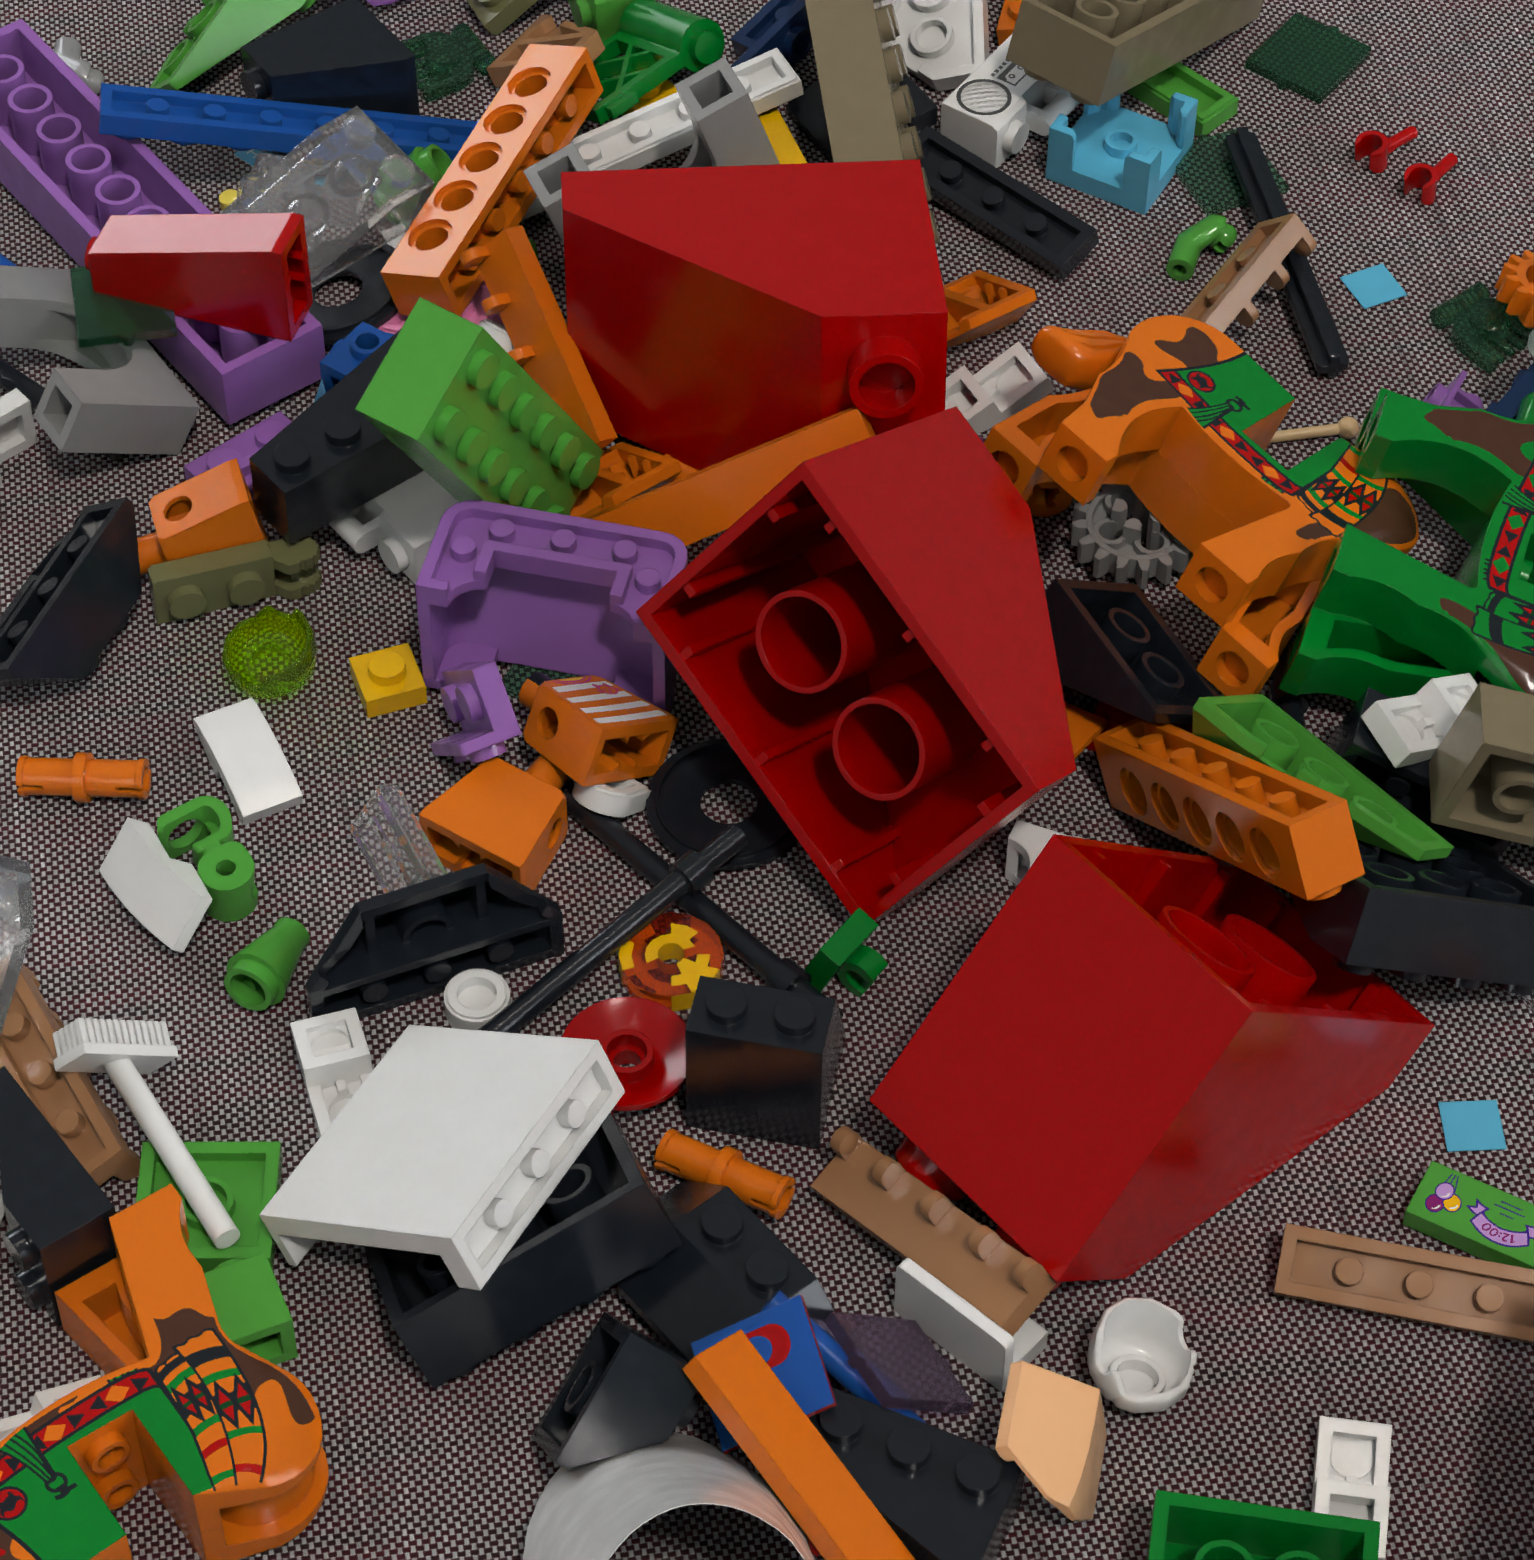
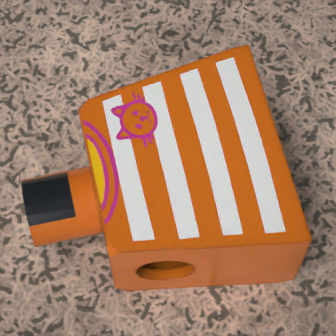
(595, 728)

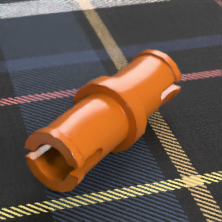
(83, 777)
(726, 1167)

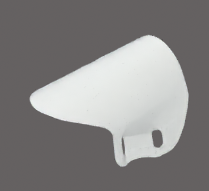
(599, 1504)

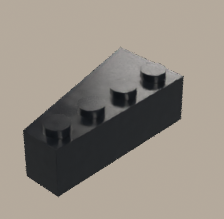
(327, 459)

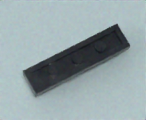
(1004, 206)

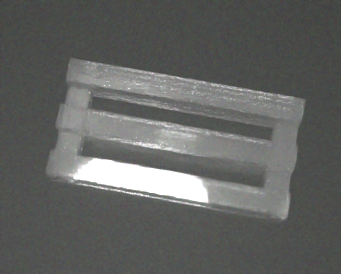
(403, 841)

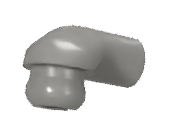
(70, 51)

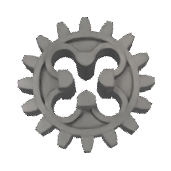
(1114, 542)

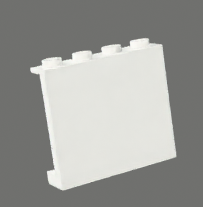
(448, 1147)

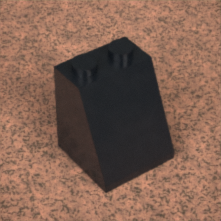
(333, 61)
(761, 1061)

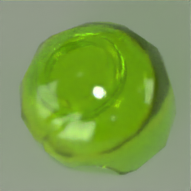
(270, 653)

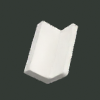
(962, 1327)

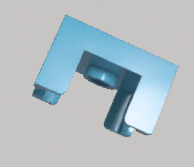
(1121, 151)

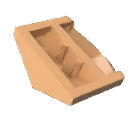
(1055, 1436)

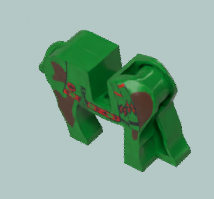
(1400, 622)

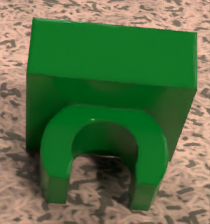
(848, 957)

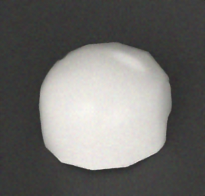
(1141, 1356)

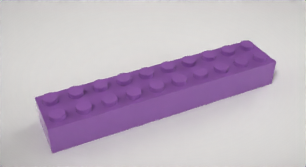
(79, 178)

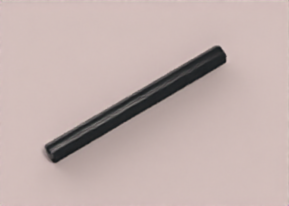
(1302, 288)

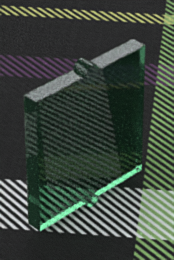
(1308, 57)
(1211, 176)
(113, 319)

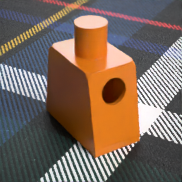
(201, 517)
(501, 819)

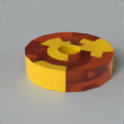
(677, 938)

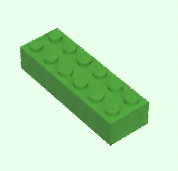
(477, 417)

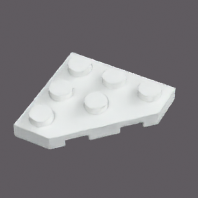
(942, 38)

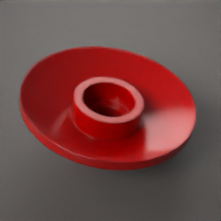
(641, 1035)

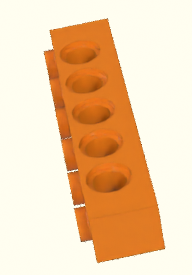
(485, 183)
(1231, 807)

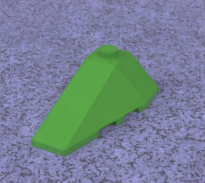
(219, 32)
(1272, 737)

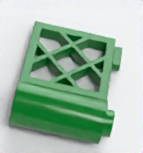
(654, 39)

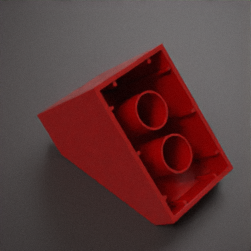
(754, 300)
(880, 656)
(1135, 1054)

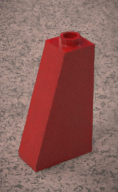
(209, 267)

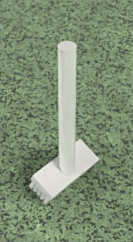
(125, 1052)

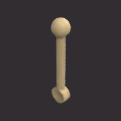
(1346, 428)

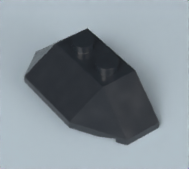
(73, 600)
(427, 933)
(720, 1272)

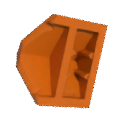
(983, 305)
(623, 475)

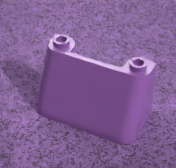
(545, 596)

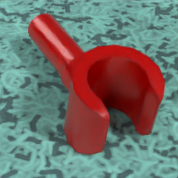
(1379, 146)
(1427, 177)

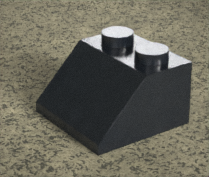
(616, 1398)

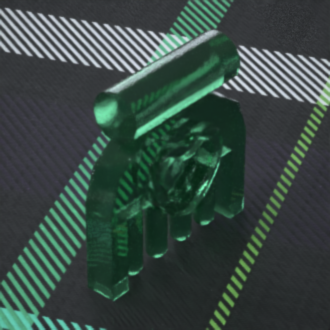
(448, 60)
(1480, 326)

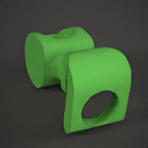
(221, 862)

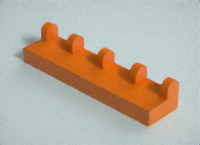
(538, 328)

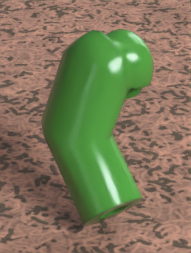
(1189, 244)

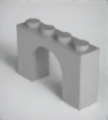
(724, 135)
(123, 397)

